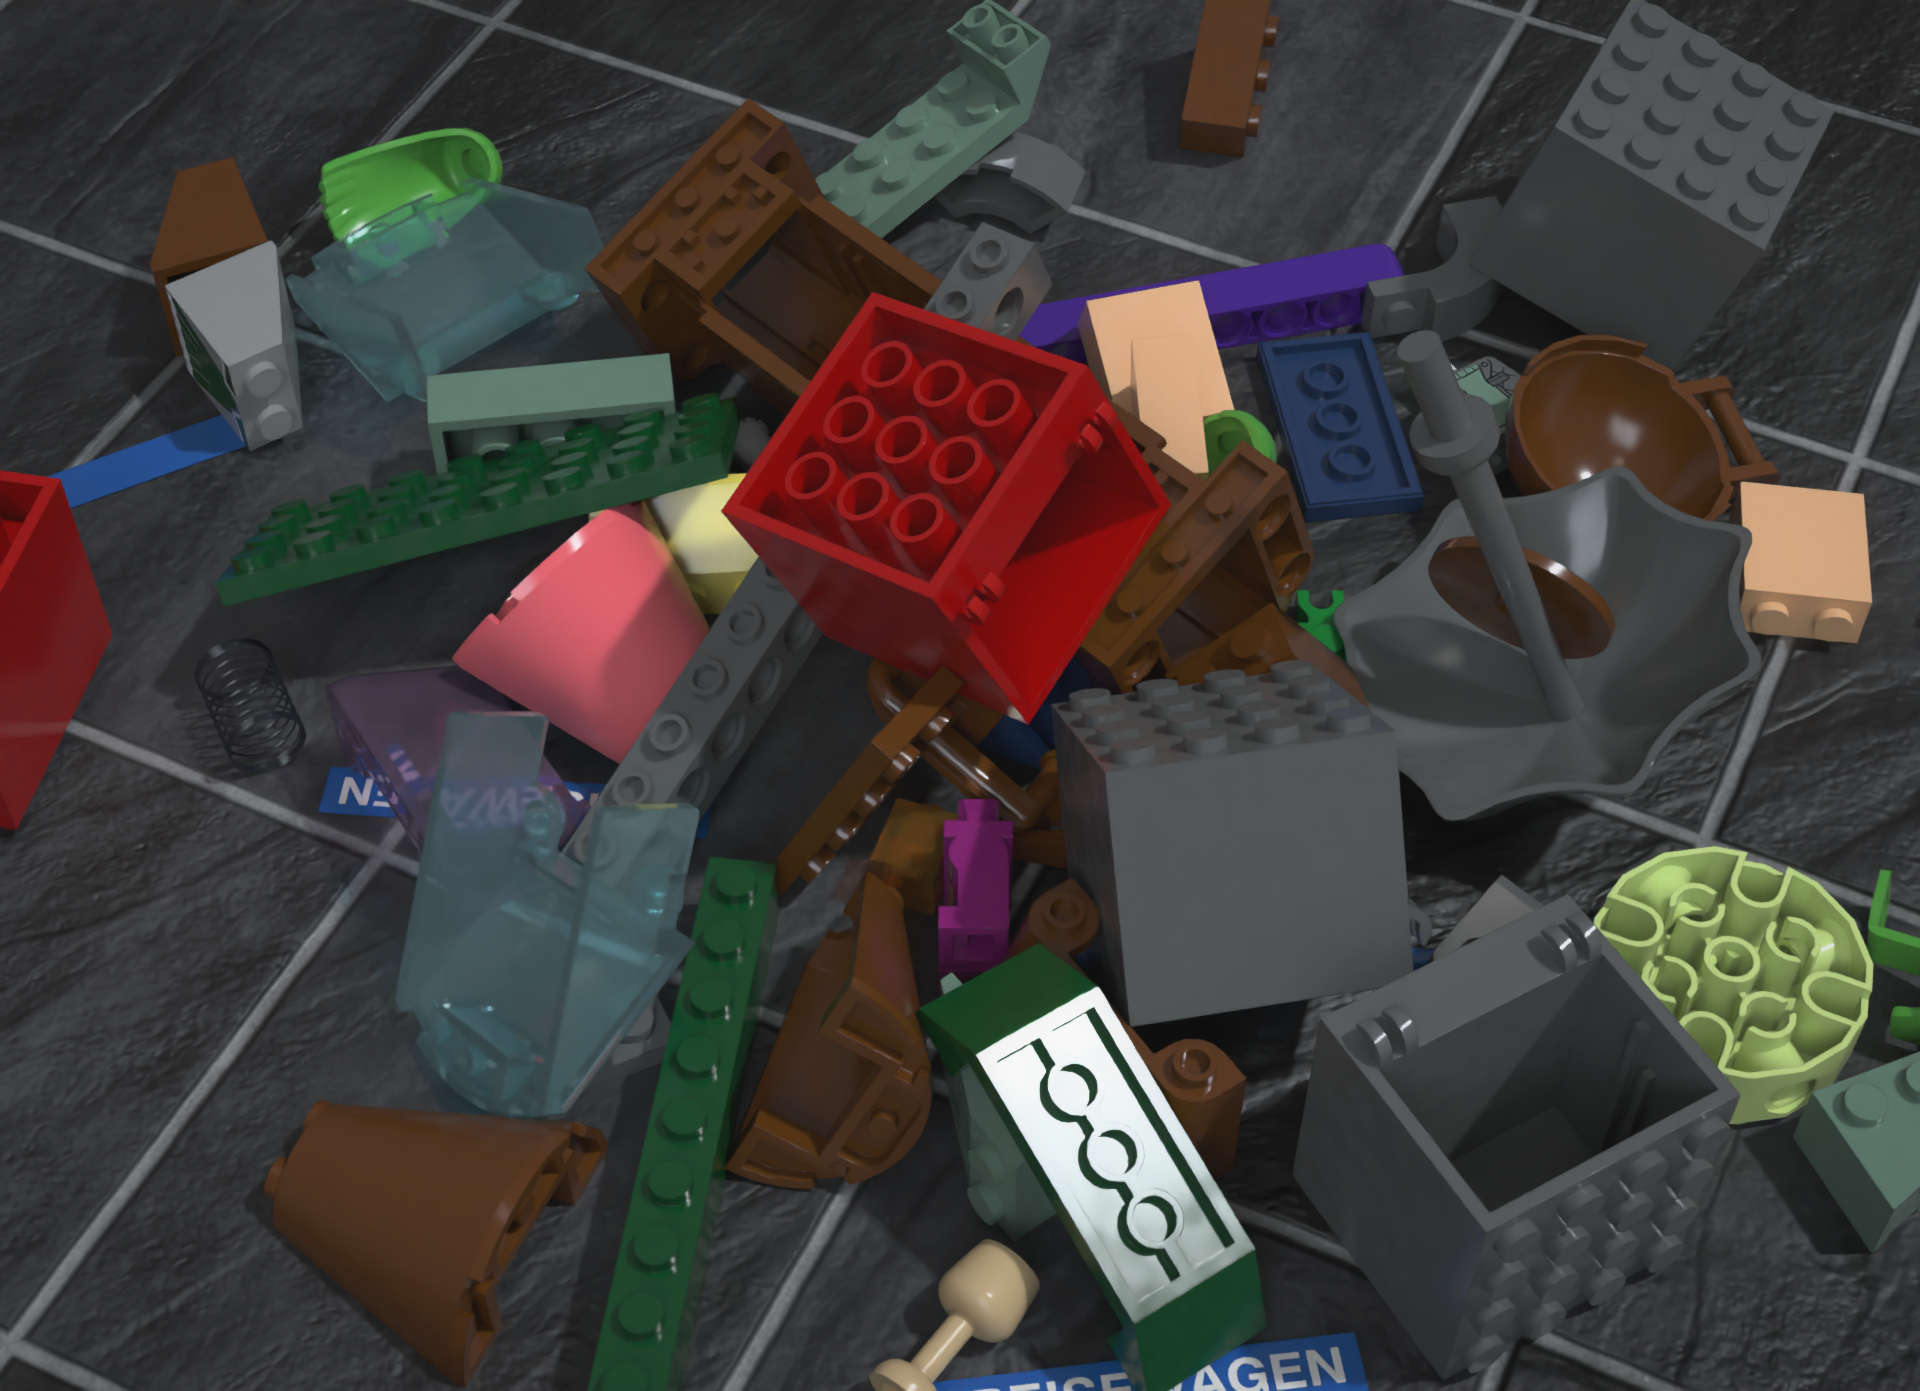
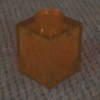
(913, 854)

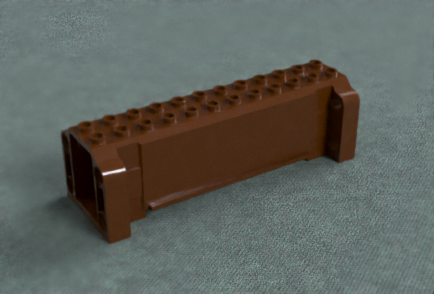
(1205, 568)

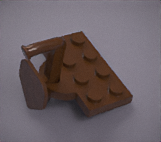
(922, 722)

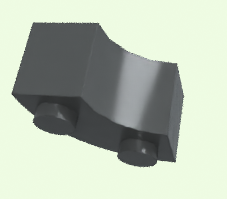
(1018, 182)

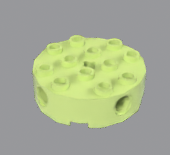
(1749, 967)

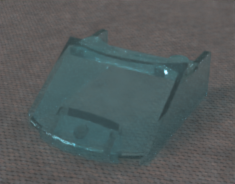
(446, 280)
(517, 951)

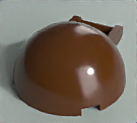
(1608, 406)

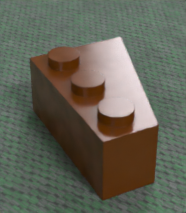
(1228, 76)

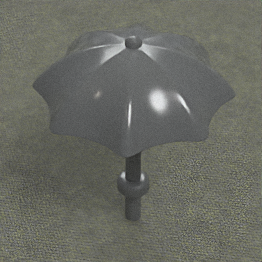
(1514, 724)

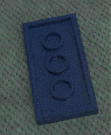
(1338, 427)

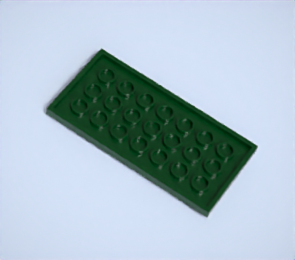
(485, 498)

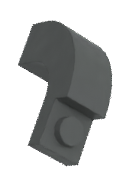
(1445, 298)

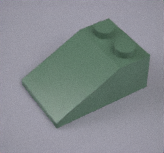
(996, 1171)

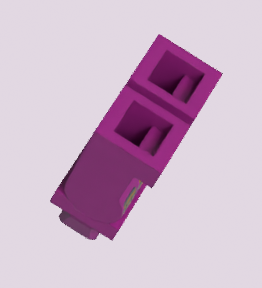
(976, 891)

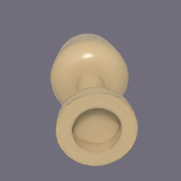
(984, 1299)

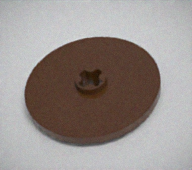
(1574, 608)

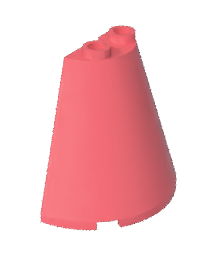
(594, 632)

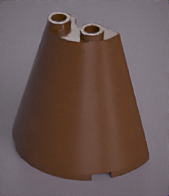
(849, 1061)
(426, 1212)

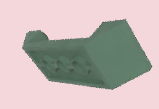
(946, 126)

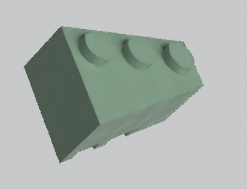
(1867, 1145)

